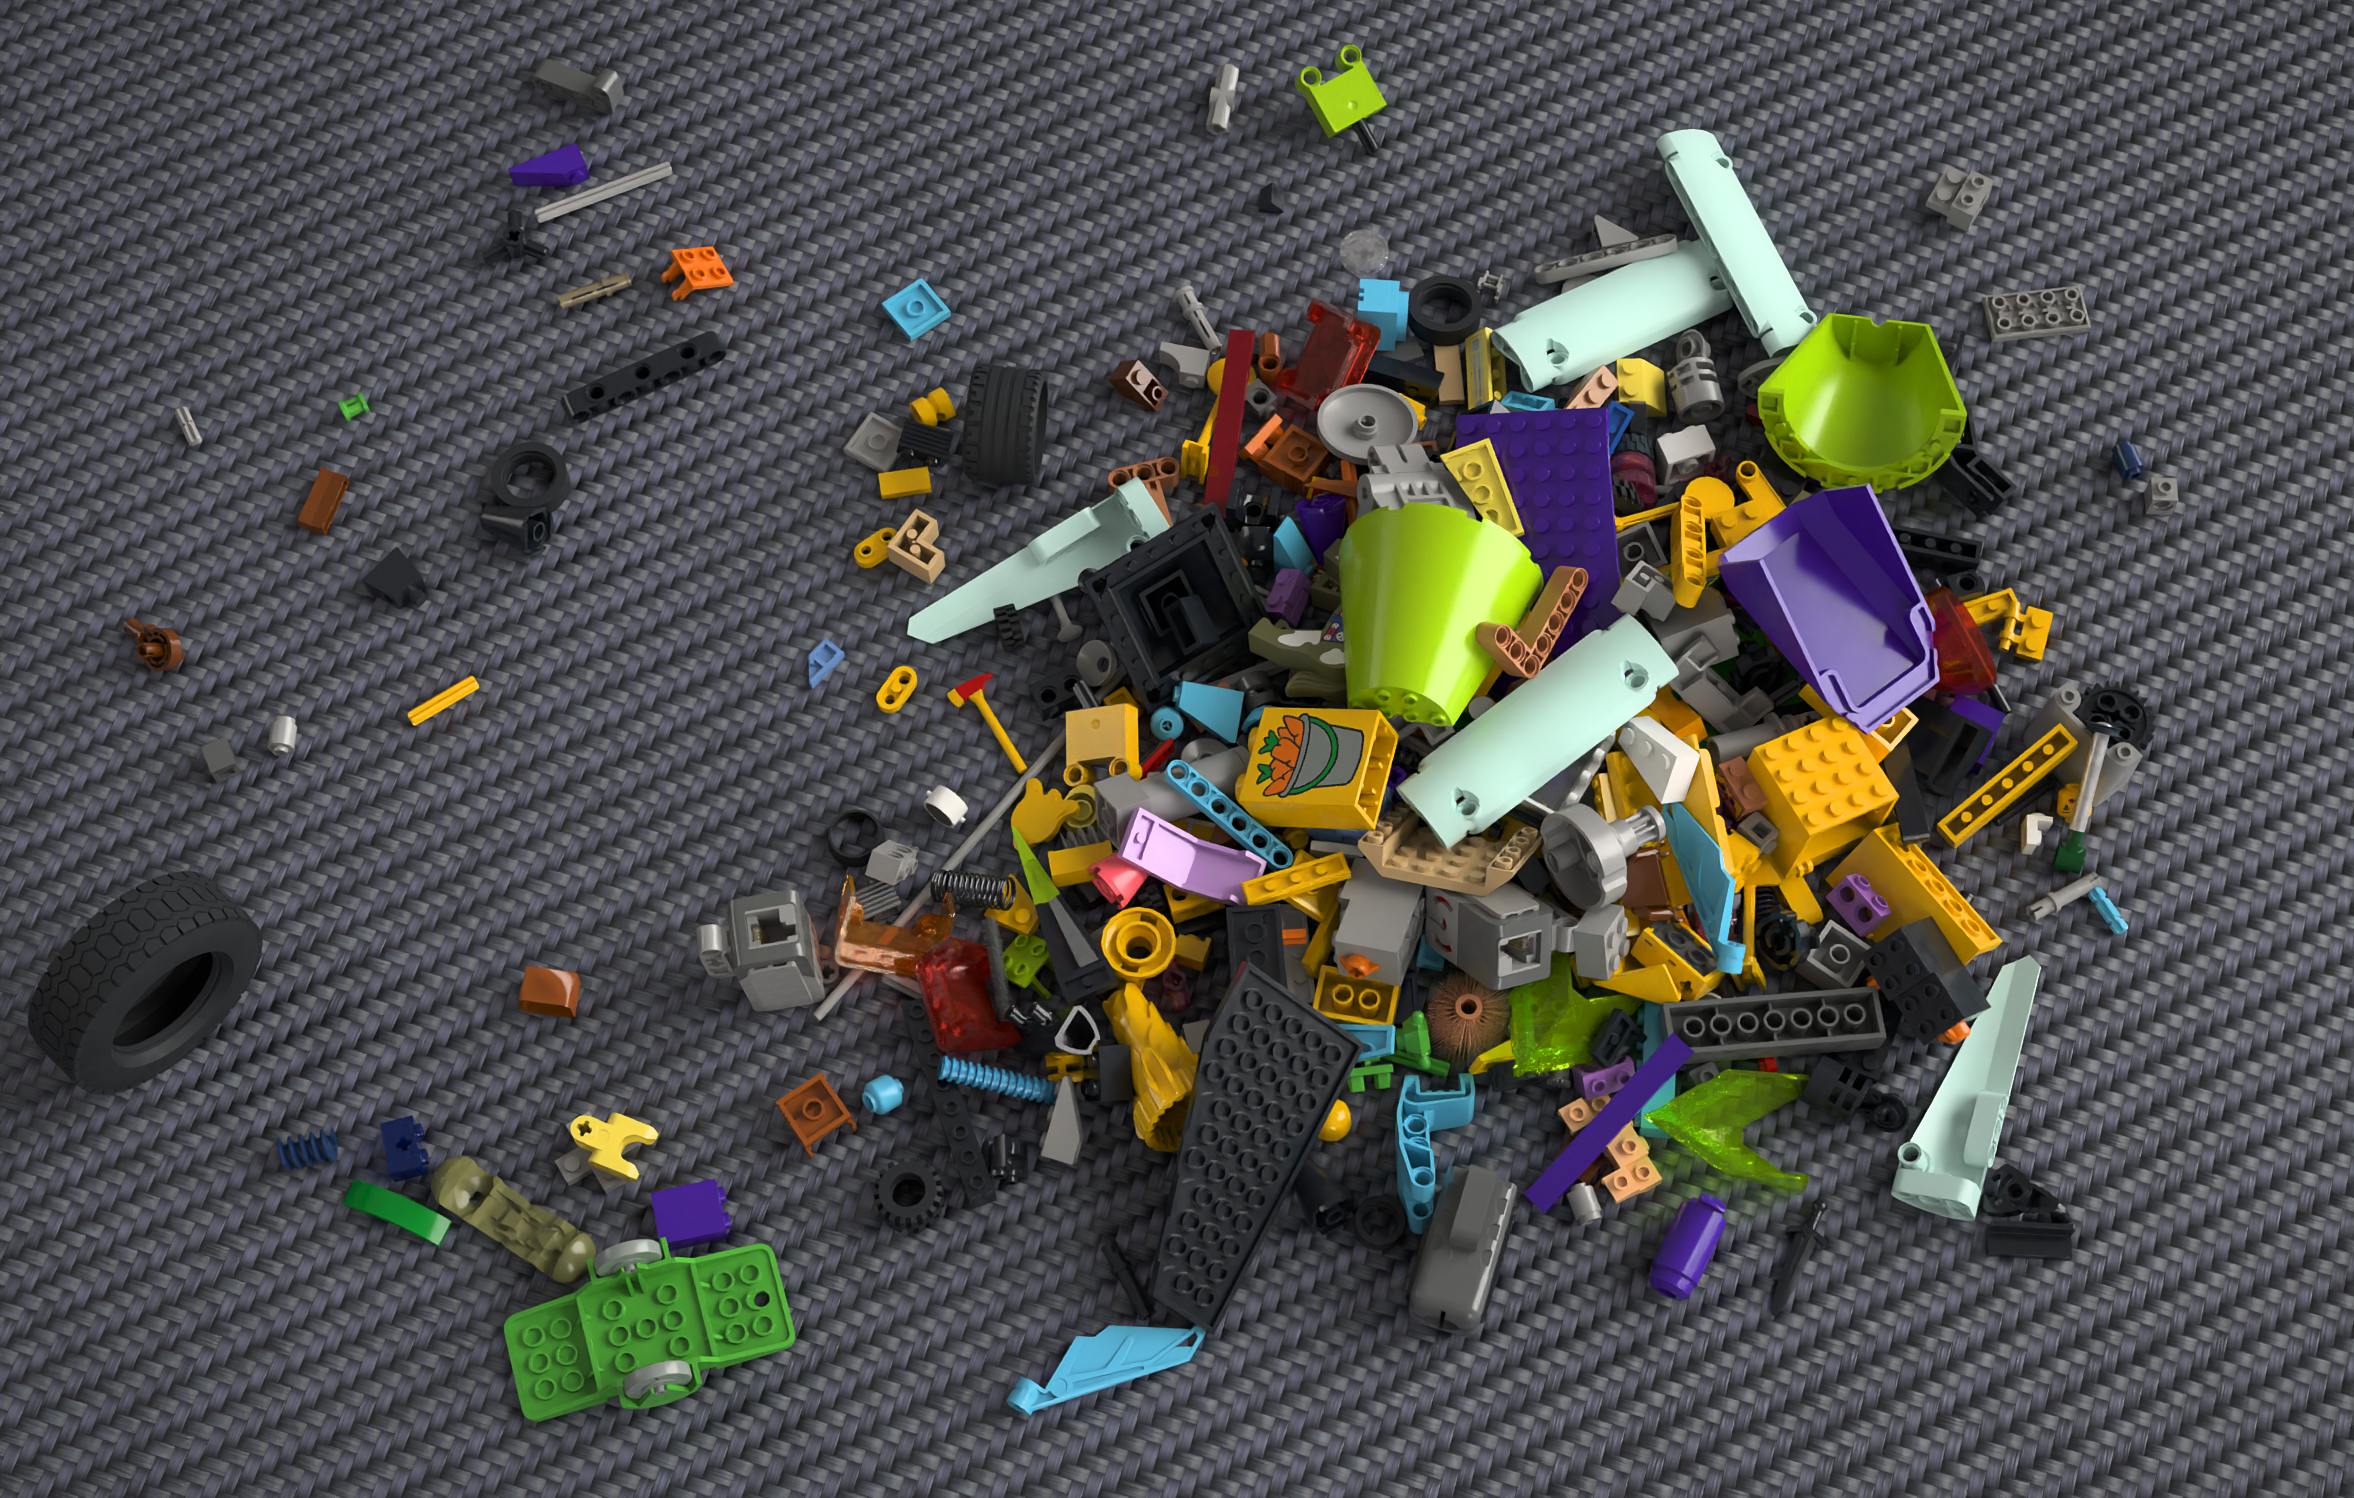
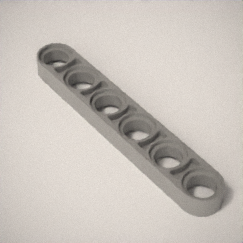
(1606, 258)

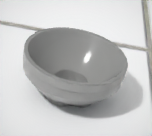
(1090, 661)

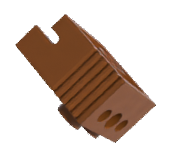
(1295, 460)
(813, 1111)

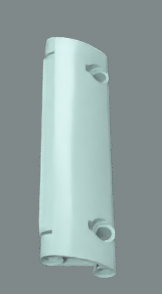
(1736, 240)
(1613, 316)
(1538, 730)

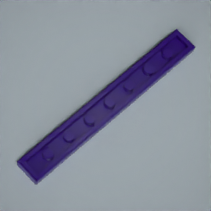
(1609, 1123)

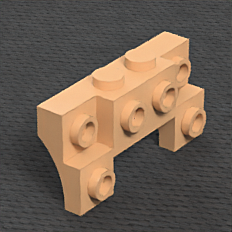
(1627, 1152)

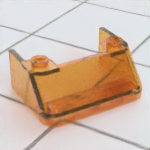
(883, 946)

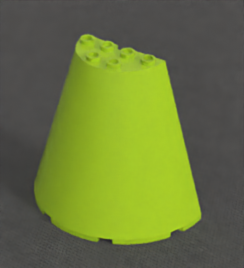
(1863, 404)
(1413, 602)

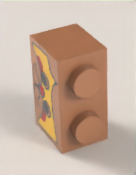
(1739, 789)

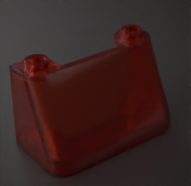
(1332, 357)
(958, 999)

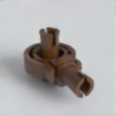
(155, 645)

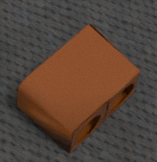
(549, 992)

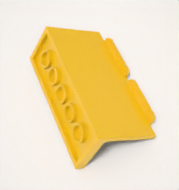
(1702, 798)
(1914, 892)

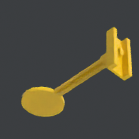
(1196, 455)
(1711, 491)

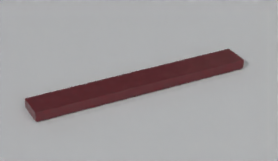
(1229, 418)

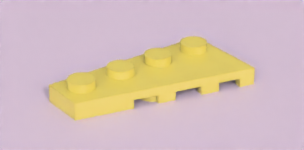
(1484, 484)

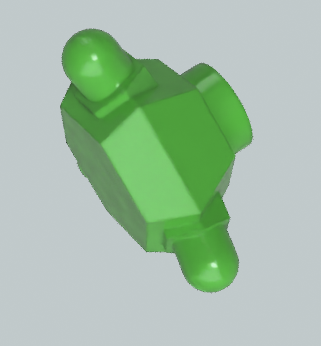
(1415, 1039)

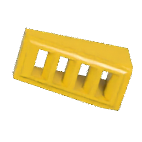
(1492, 1057)

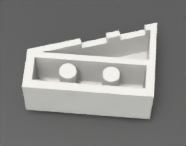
(1659, 757)

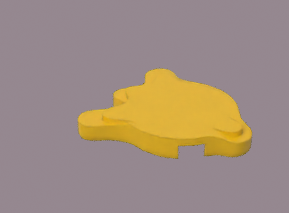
(1041, 815)

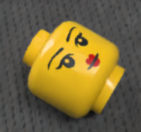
(2067, 799)

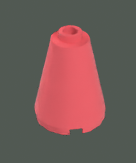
(1117, 879)

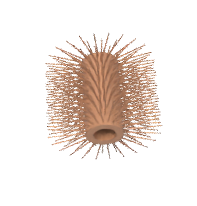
(1466, 1018)

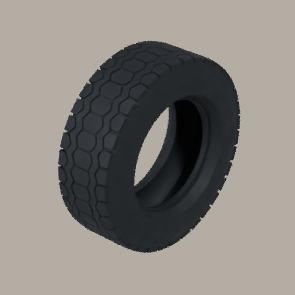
(144, 982)

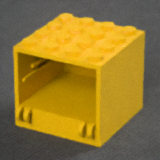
(1820, 792)

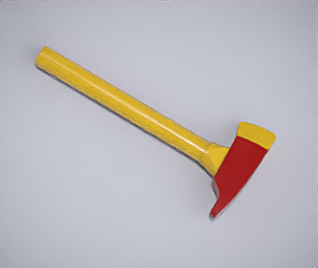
(973, 691)

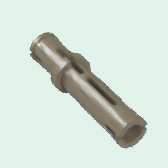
(623, 281)

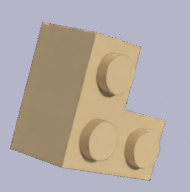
(914, 550)

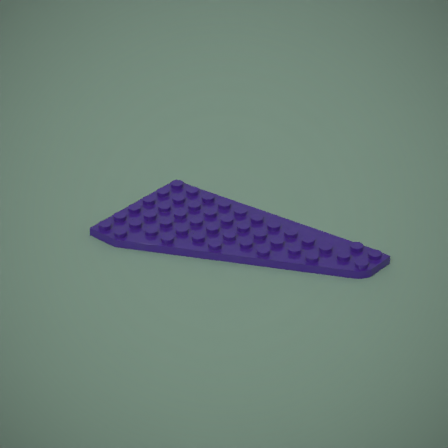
(1564, 499)

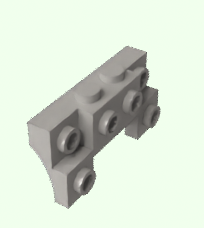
(1711, 694)

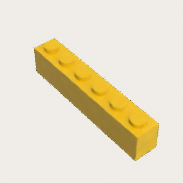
(2007, 786)

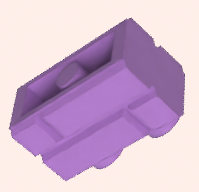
(1288, 596)

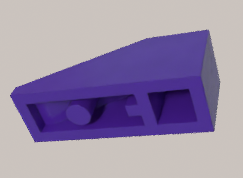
(553, 169)

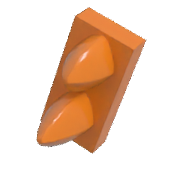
(1255, 447)

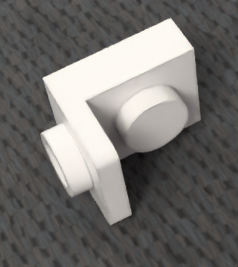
(2031, 831)

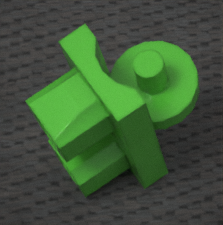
(1380, 1074)

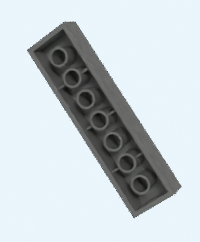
(1776, 1024)

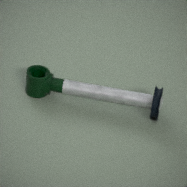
(2070, 853)

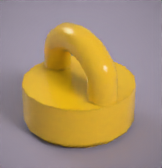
(1297, 837)

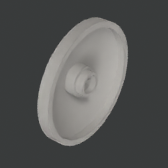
(1364, 417)

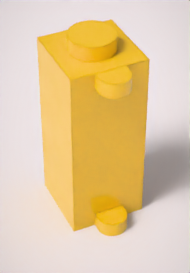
(1071, 864)

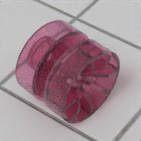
(1641, 472)

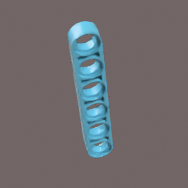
(1231, 812)

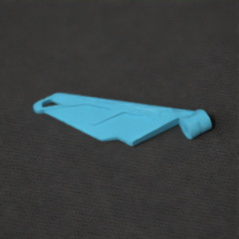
(1706, 881)
(1105, 1361)

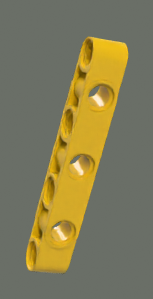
(1688, 551)

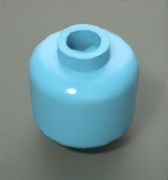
(1167, 714)
(882, 1094)

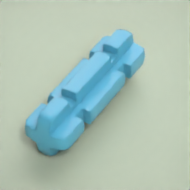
(2107, 910)

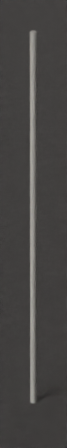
(968, 845)

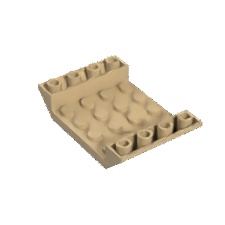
(1416, 856)

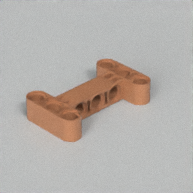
(1155, 484)

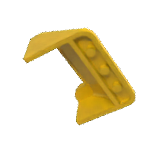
(1641, 981)

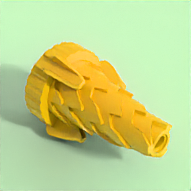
(1160, 1067)

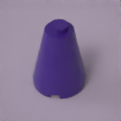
(1322, 522)

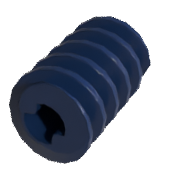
(308, 1150)

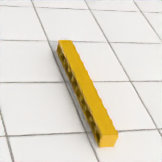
(1607, 810)

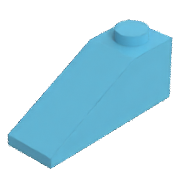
(1291, 549)

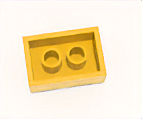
(1355, 1000)

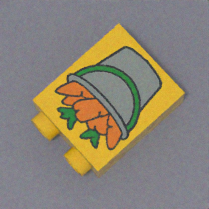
(1317, 768)

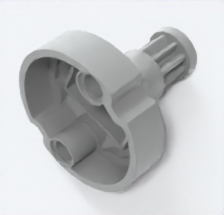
(1590, 855)

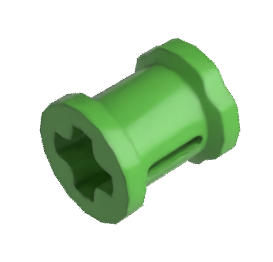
(353, 406)

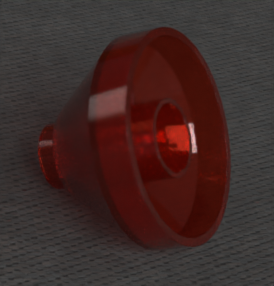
(1962, 651)

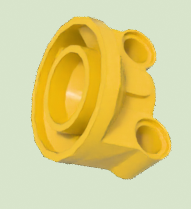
(1133, 929)

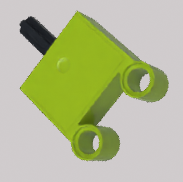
(1345, 99)

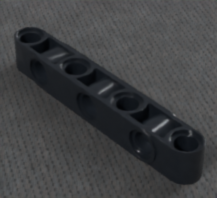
(626, 386)

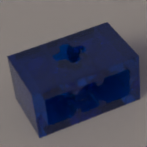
(396, 1136)

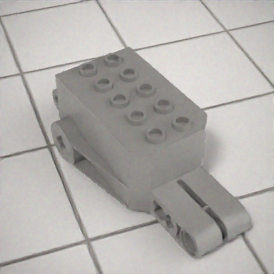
(1407, 476)

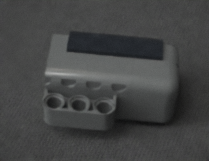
(1462, 1251)

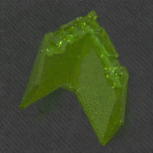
(1555, 1023)
(1713, 1118)

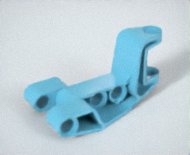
(1415, 1118)

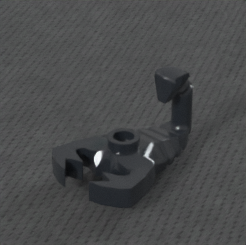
(2023, 1197)

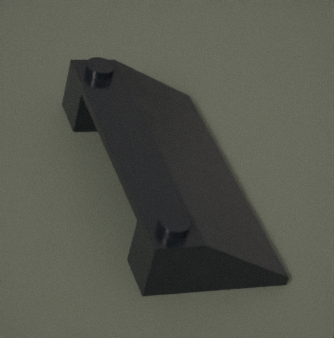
(1943, 745)

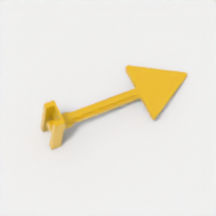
(1763, 876)

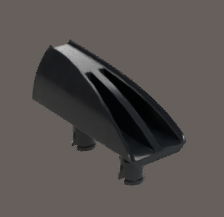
(1053, 1032)

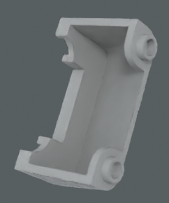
(2118, 761)

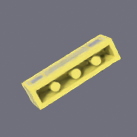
(1484, 369)

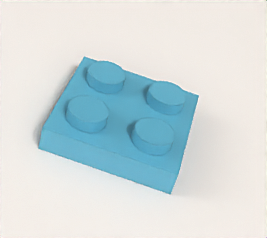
(916, 309)

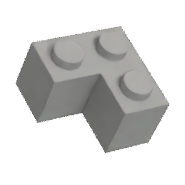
(1646, 590)

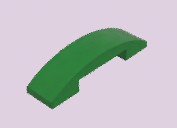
(398, 1211)

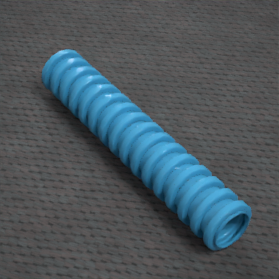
(998, 1080)

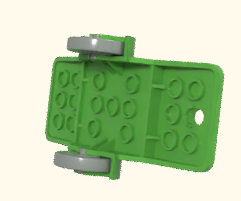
(646, 1328)

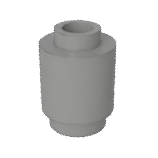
(282, 735)
(1584, 1204)

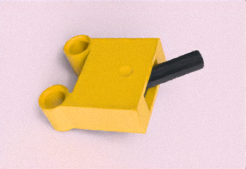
(1100, 737)

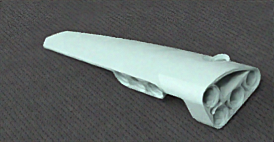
(1047, 563)
(1968, 1112)

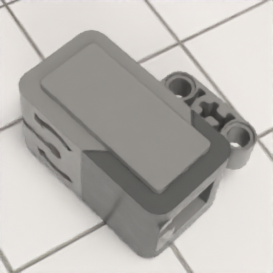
(1499, 936)
(768, 949)

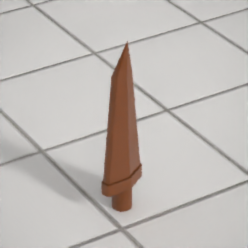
(1337, 487)

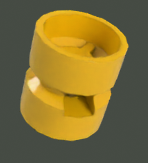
(934, 408)

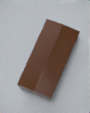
(323, 502)

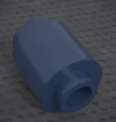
(2127, 460)

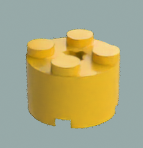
(1744, 857)

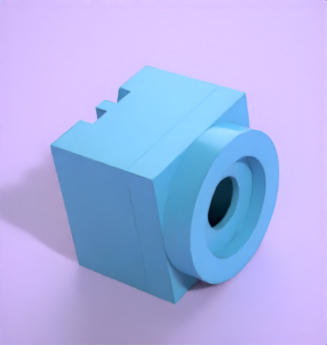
(1386, 308)

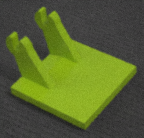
(1024, 960)

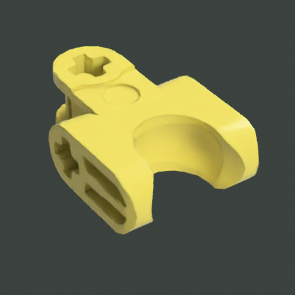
(609, 1140)

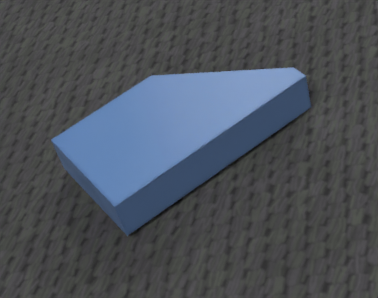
(823, 660)

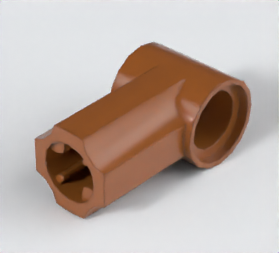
(1269, 357)

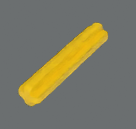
(442, 700)

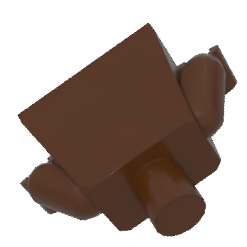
(1647, 886)

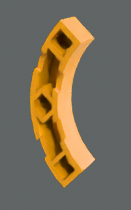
(1677, 715)

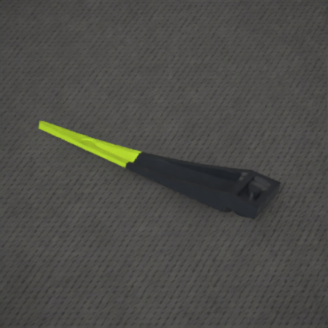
(1076, 958)

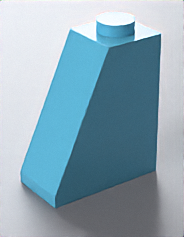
(1211, 708)

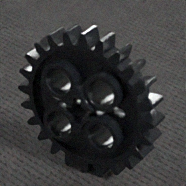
(2120, 703)

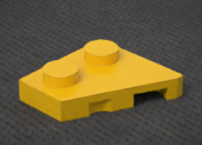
(1021, 917)

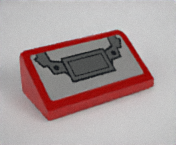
(1156, 756)

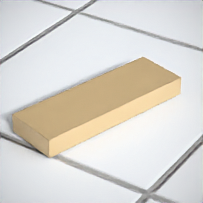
(1448, 361)

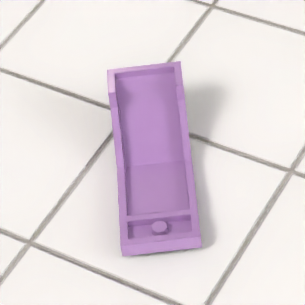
(1188, 861)

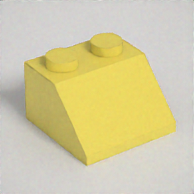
(1641, 382)

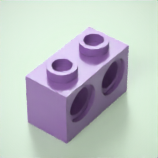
(1855, 909)
(1597, 1081)

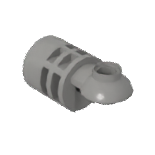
(1695, 381)

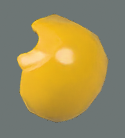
(1337, 1123)

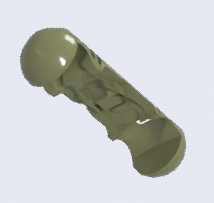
(510, 1219)

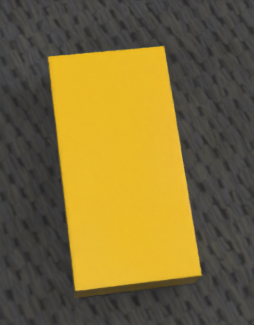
(904, 482)

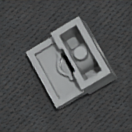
(1971, 196)

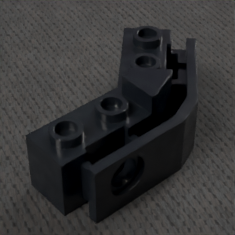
(1973, 475)

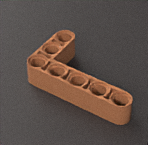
(1526, 653)

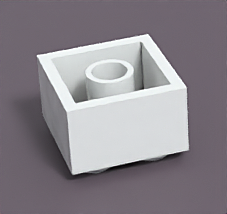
(1683, 455)

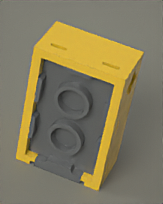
(1684, 954)

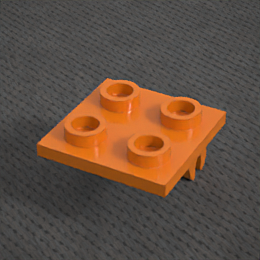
(701, 268)

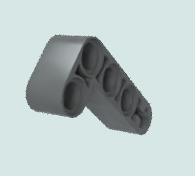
(597, 93)

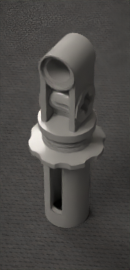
(1743, 741)

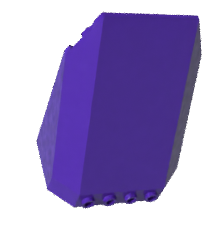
(1839, 603)

